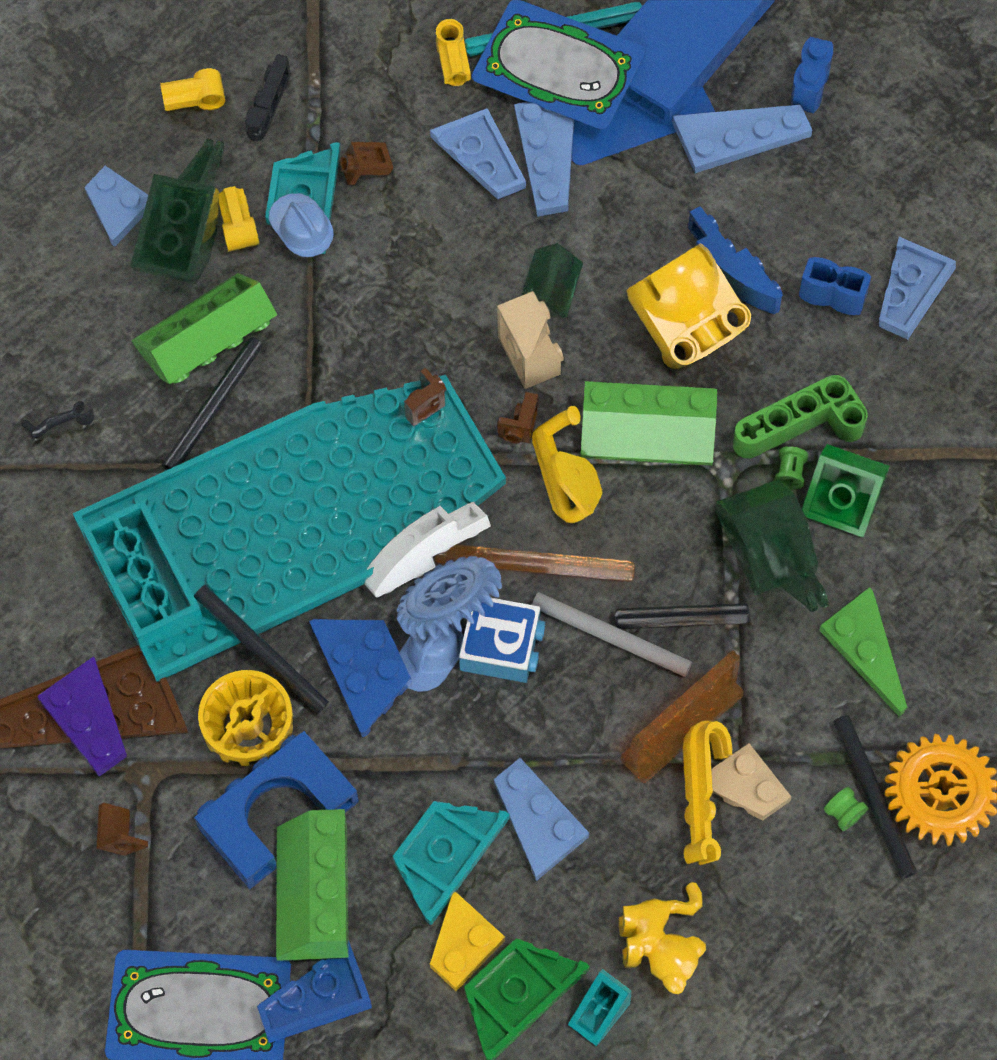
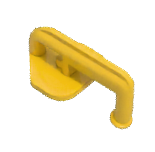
(564, 472)

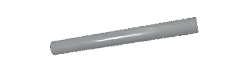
(612, 634)

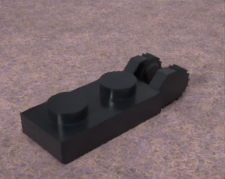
(268, 99)

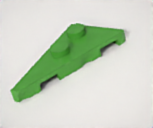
(863, 642)

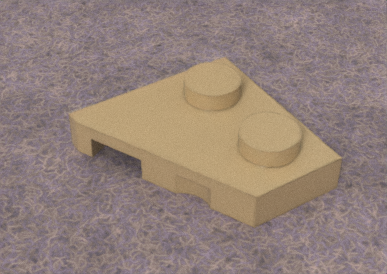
(749, 783)

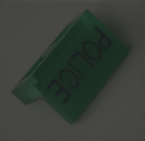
(553, 277)

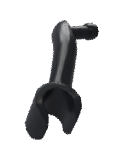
(48, 423)

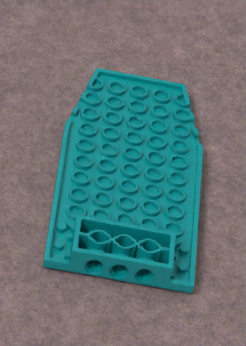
(280, 517)

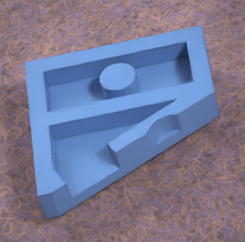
(116, 203)

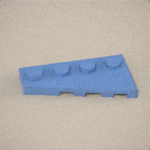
(736, 134)
(547, 154)

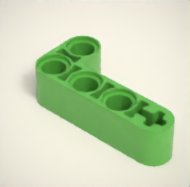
(757, 434)

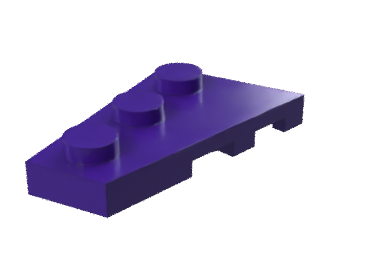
(85, 716)

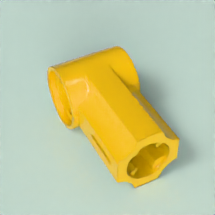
(452, 53)
(202, 90)
(237, 224)

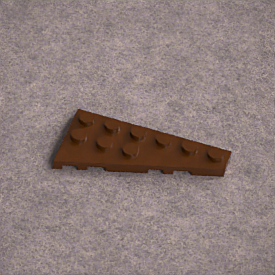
(135, 697)

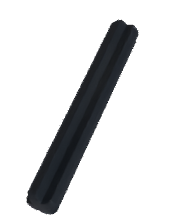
(682, 615)

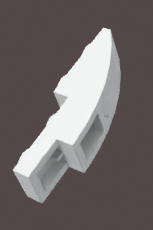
(412, 550)

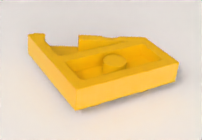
(463, 943)

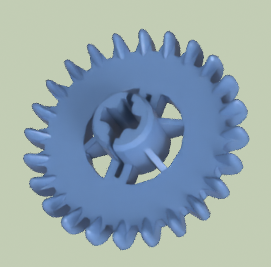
(448, 596)

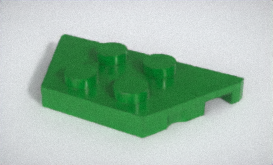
(517, 991)

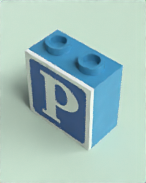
(502, 641)

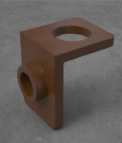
(114, 831)

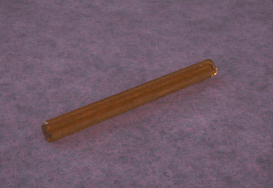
(544, 562)

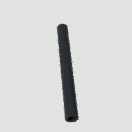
(213, 403)
(261, 649)
(875, 797)

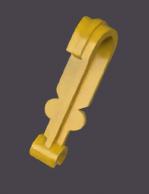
(699, 787)

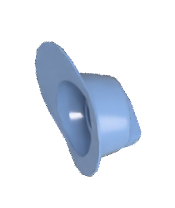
(301, 225)
(431, 659)

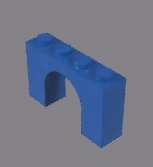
(296, 766)

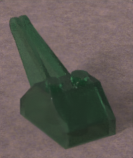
(181, 220)
(773, 542)

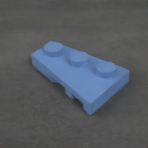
(481, 152)
(913, 286)
(539, 819)

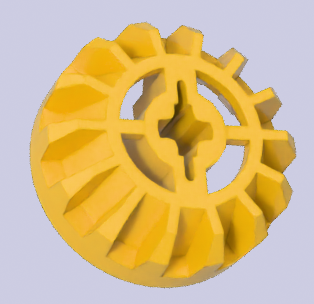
(245, 696)

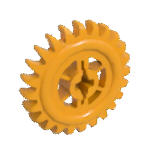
(929, 818)

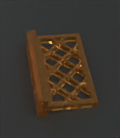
(702, 702)

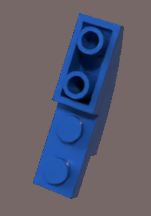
(740, 269)

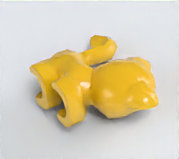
(670, 955)

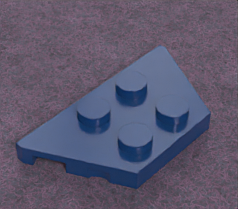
(363, 665)

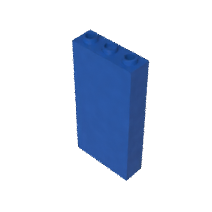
(684, 48)

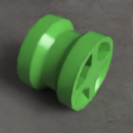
(846, 808)

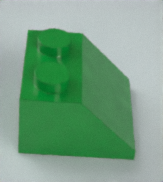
(844, 490)

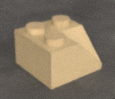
(526, 340)

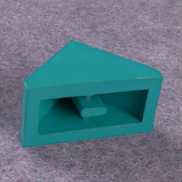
(600, 1007)

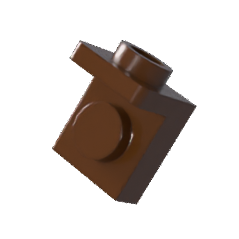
(365, 159)
(427, 400)
(522, 426)

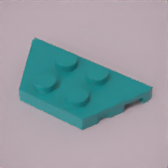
(308, 175)
(444, 852)

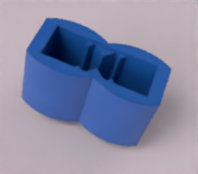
(812, 74)
(836, 286)

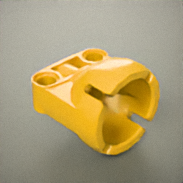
(688, 307)

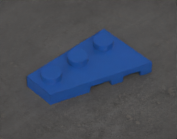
(319, 997)

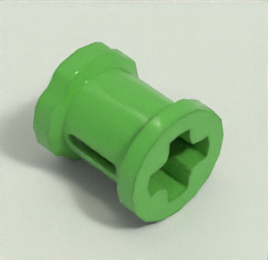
(791, 467)

